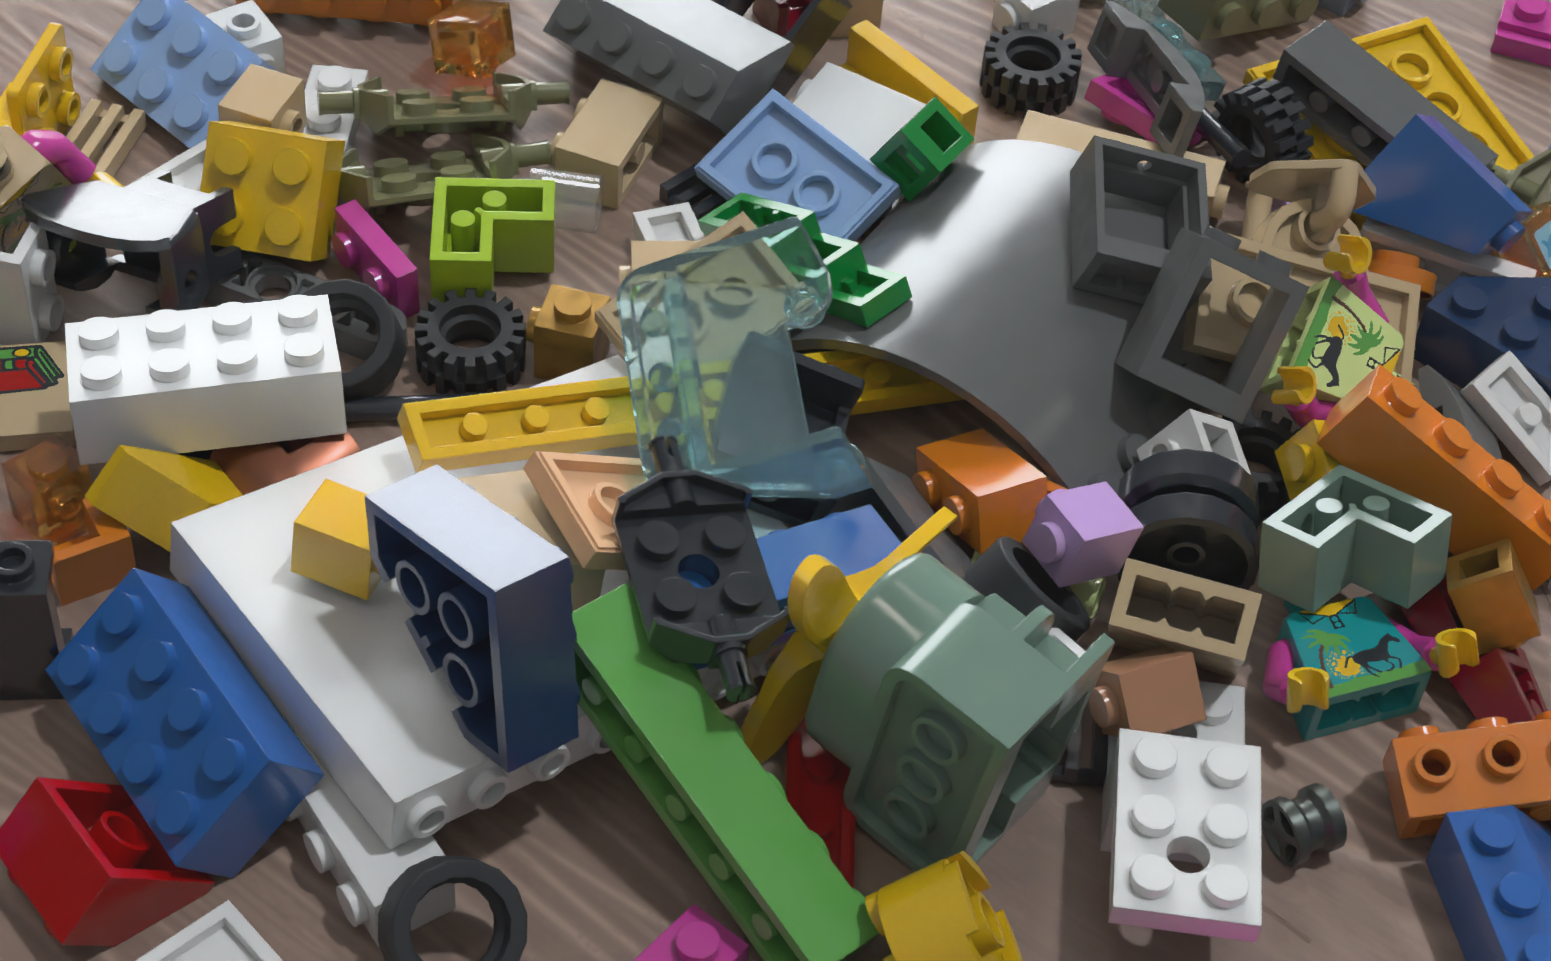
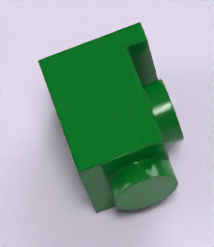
(922, 148)

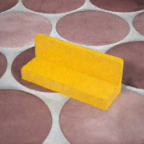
(889, 64)

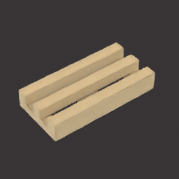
(96, 126)

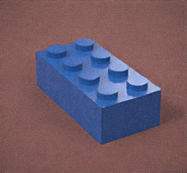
(183, 724)

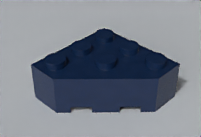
(1483, 320)
(486, 610)

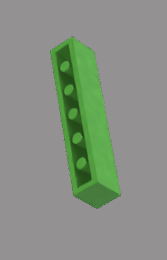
(713, 791)

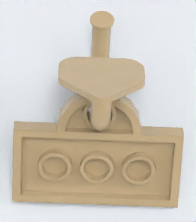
(1300, 234)

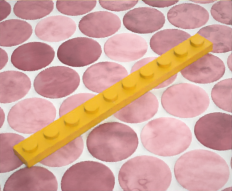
(598, 415)

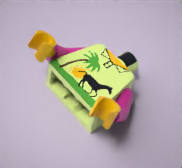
(1333, 338)

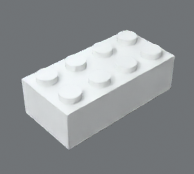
(205, 377)

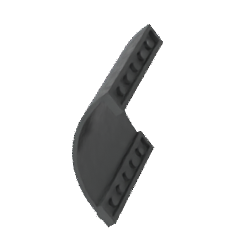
(1001, 315)

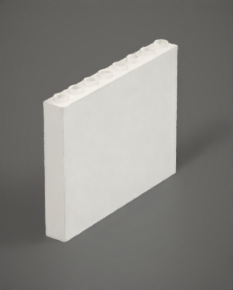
(349, 664)

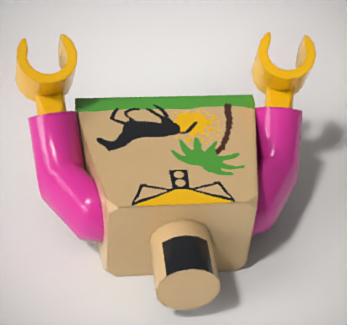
(35, 164)

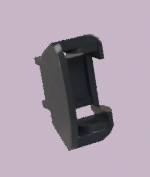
(155, 224)

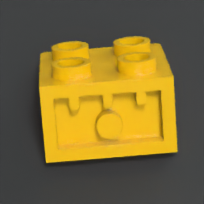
(43, 88)

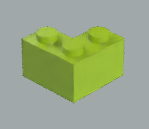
(489, 229)

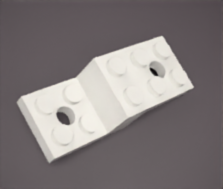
(1187, 804)

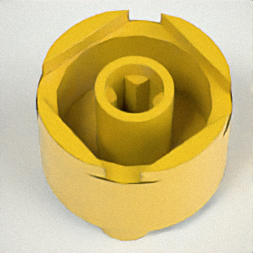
(942, 915)

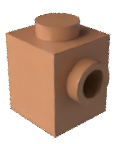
(1148, 692)

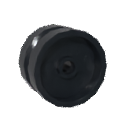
(1195, 515)

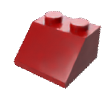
(92, 863)

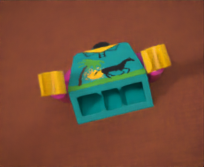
(1356, 665)

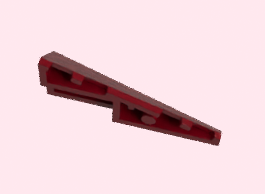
(1500, 682)

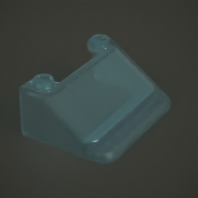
(719, 363)

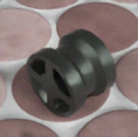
(1303, 824)

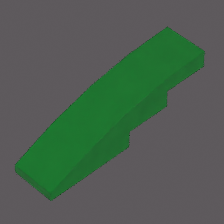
(859, 290)

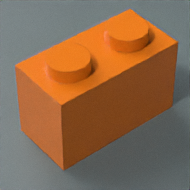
(982, 485)

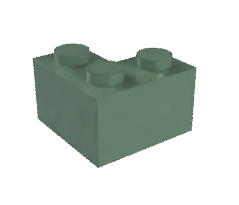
(1357, 534)

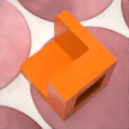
(94, 560)

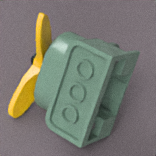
(928, 697)

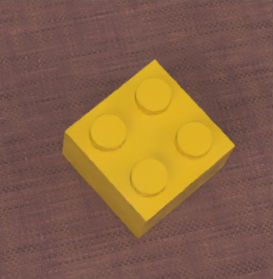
(280, 187)

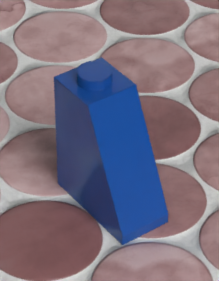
(1443, 191)

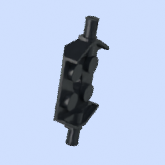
(701, 526)

